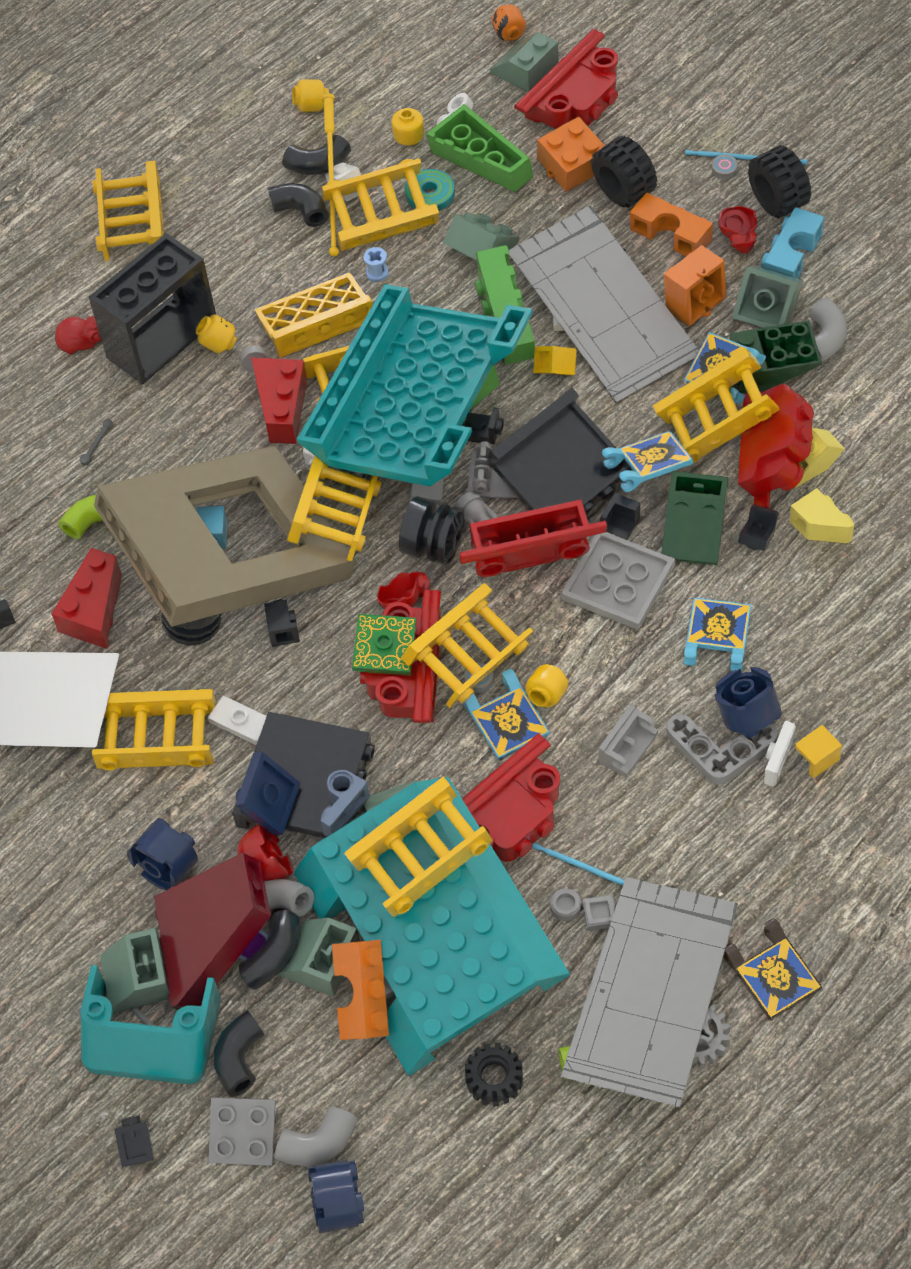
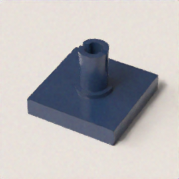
(267, 793)

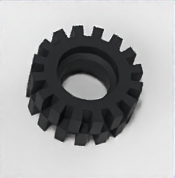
(487, 1057)

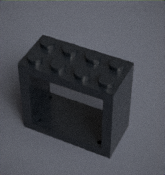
(138, 291)

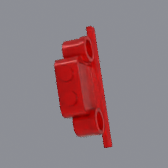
(575, 87)
(776, 446)
(530, 538)
(404, 694)
(517, 801)

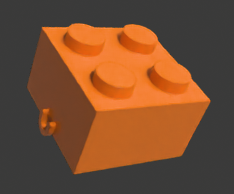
(568, 153)
(695, 285)

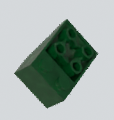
(788, 352)
(695, 517)

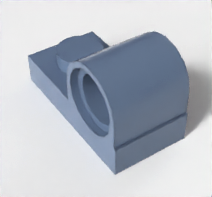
(344, 803)

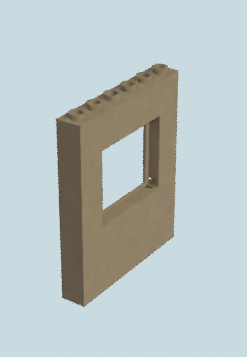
(182, 558)

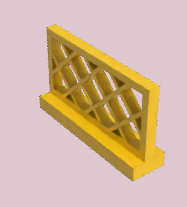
(319, 324)

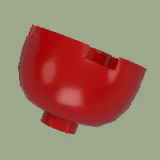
(264, 847)

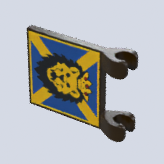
(775, 975)

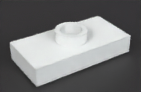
(237, 719)
(778, 753)

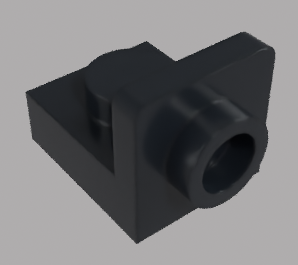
(485, 426)
(134, 1141)

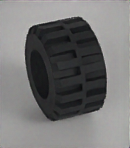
(624, 171)
(779, 181)

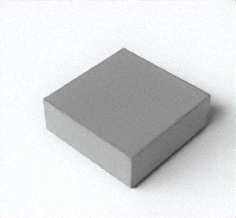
(598, 912)

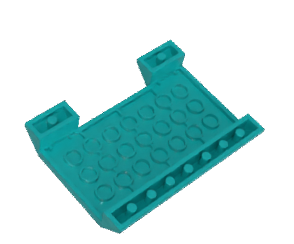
(408, 388)
(458, 948)

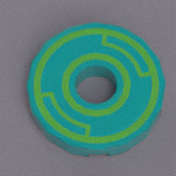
(435, 180)

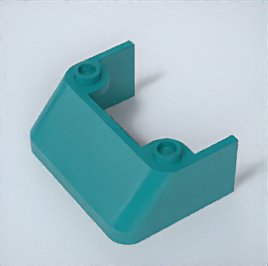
(147, 1050)

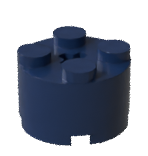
(747, 701)
(163, 854)
(334, 1196)

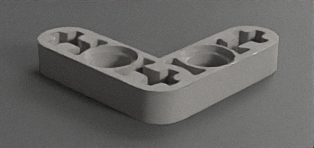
(716, 756)

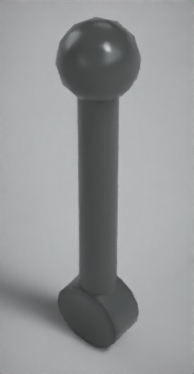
(85, 458)

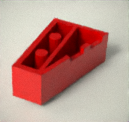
(282, 395)
(90, 599)

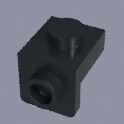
(759, 528)

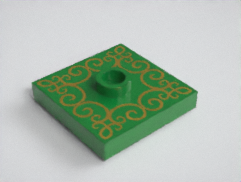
(381, 643)

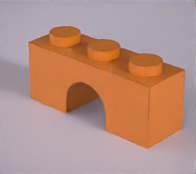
(656, 215)
(368, 1010)

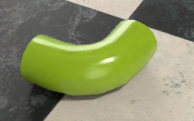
(79, 517)

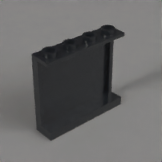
(557, 458)
(310, 755)

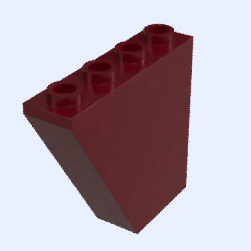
(209, 925)

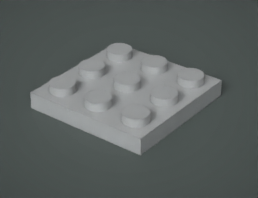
(618, 579)

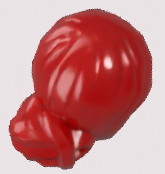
(739, 226)
(76, 334)
(403, 588)

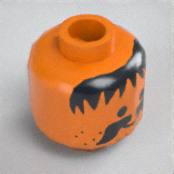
(508, 22)

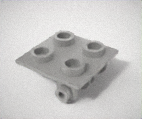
(484, 479)
(242, 1131)

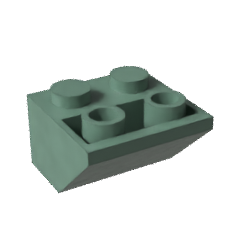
(476, 233)
(313, 957)
(135, 971)

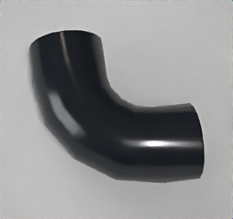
(315, 160)
(301, 198)
(276, 951)
(231, 1051)

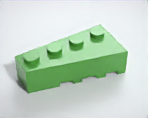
(480, 149)
(499, 288)

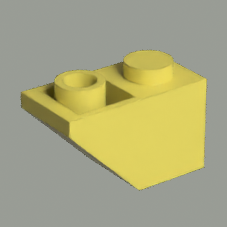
(823, 453)
(820, 519)

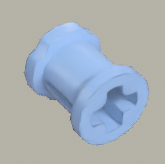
(376, 267)

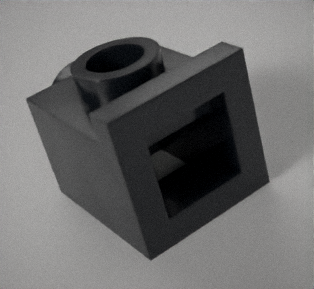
(281, 623)

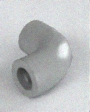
(832, 326)
(289, 896)
(320, 1145)

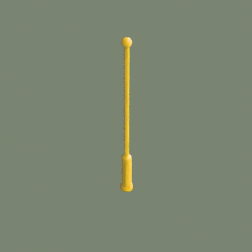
(329, 128)

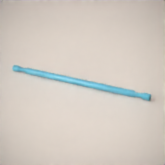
(736, 156)
(579, 864)

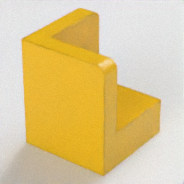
(554, 360)
(820, 750)

